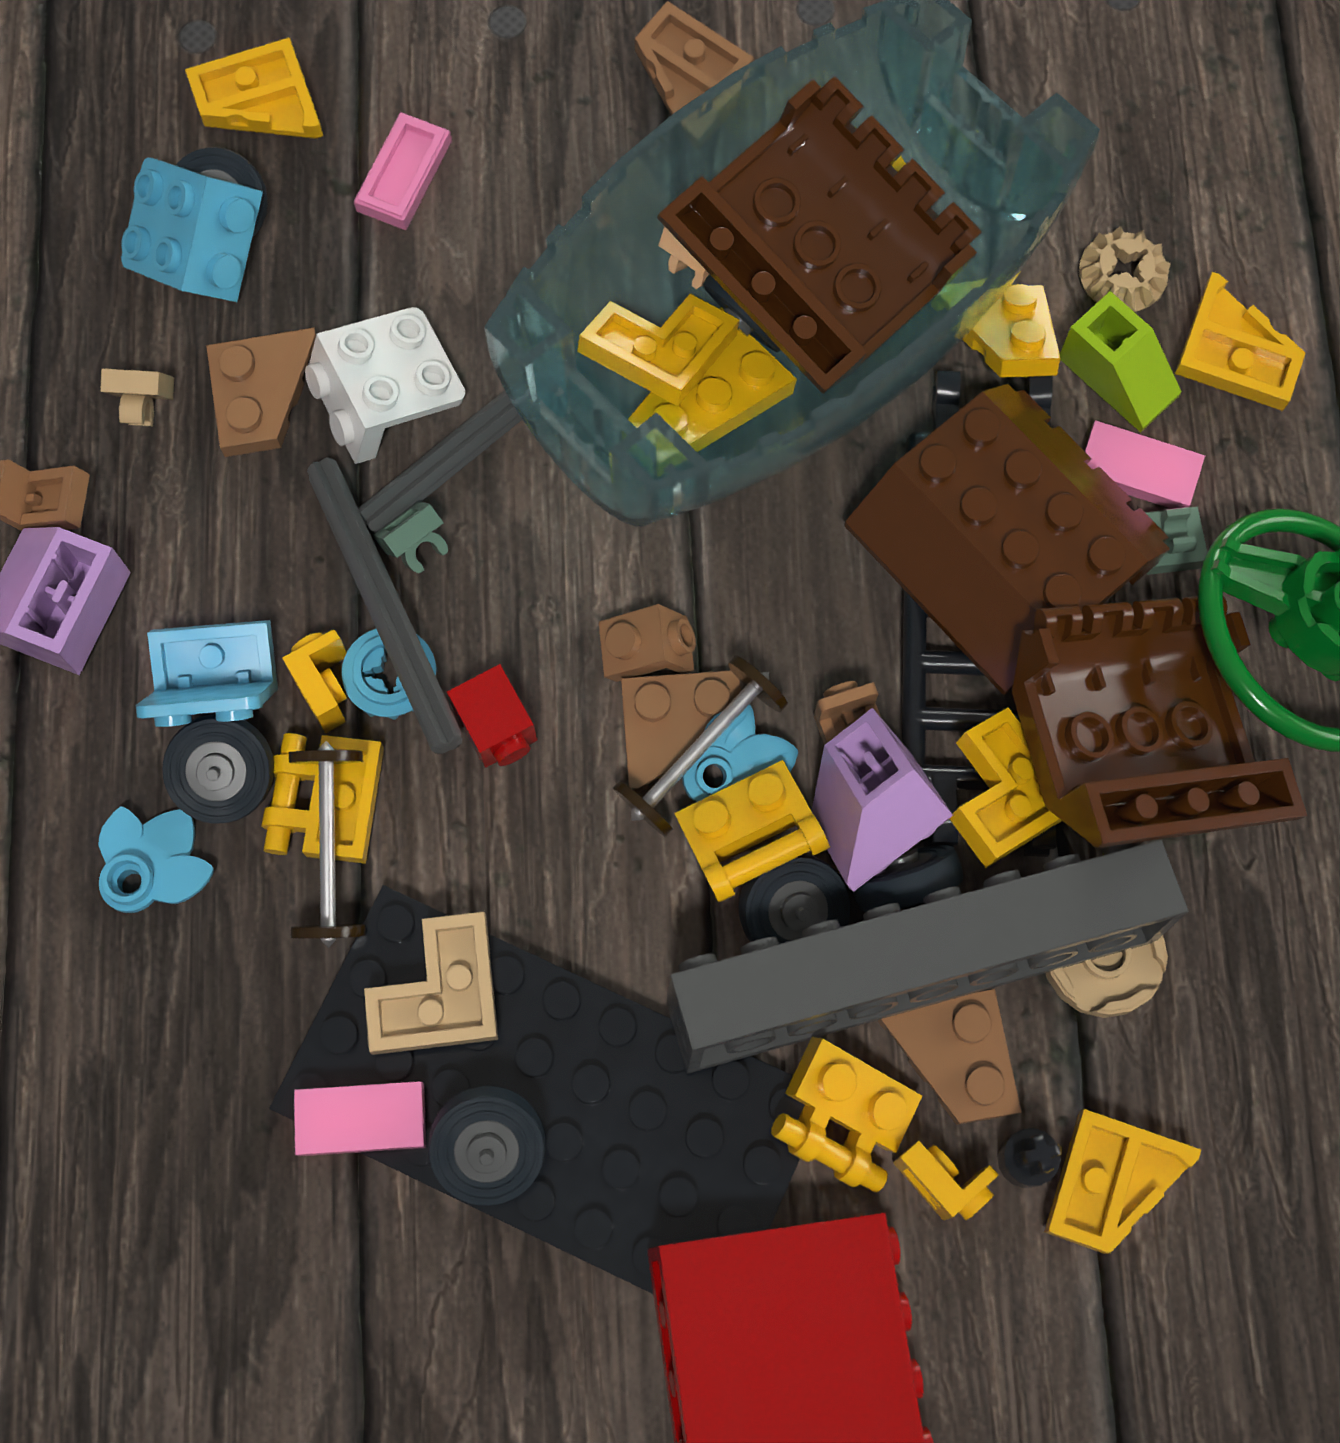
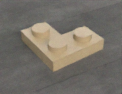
(452, 1004)

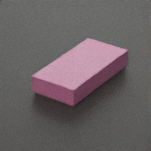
(403, 171)
(1145, 465)
(359, 1118)

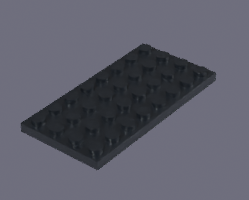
(629, 1136)

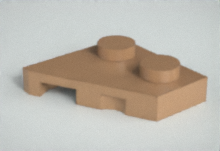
(685, 56)
(668, 716)
(960, 1055)

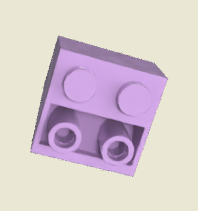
(58, 595)
(873, 799)

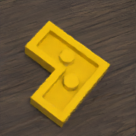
(661, 358)
(1013, 806)

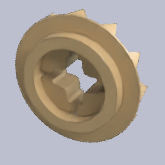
(1101, 259)

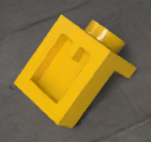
(322, 689)
(934, 1176)

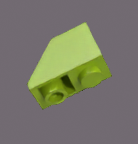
(1121, 361)

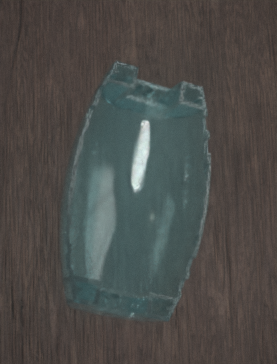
(911, 77)

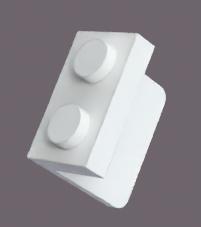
(380, 377)

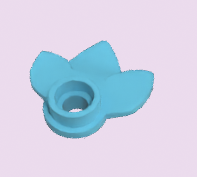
(738, 755)
(154, 851)

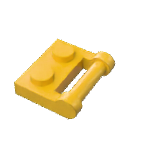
(745, 817)

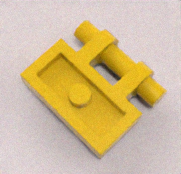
(353, 797)
(854, 1096)

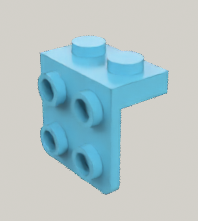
(190, 230)
(209, 671)

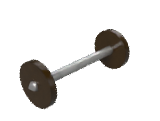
(755, 685)
(328, 929)

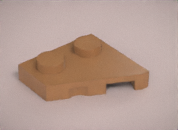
(257, 387)

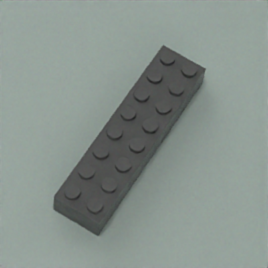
(922, 953)

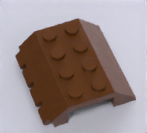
(824, 234)
(1002, 523)
(1140, 726)

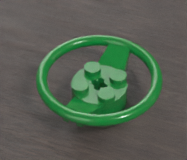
(1294, 589)

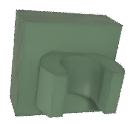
(408, 531)
(1184, 540)

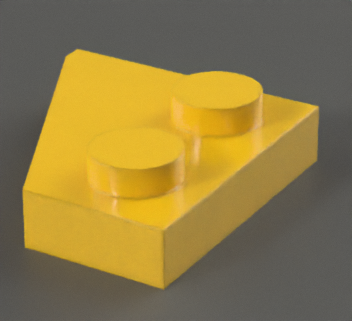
(256, 92)
(1017, 334)
(1239, 350)
(1112, 1180)

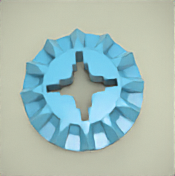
(360, 665)

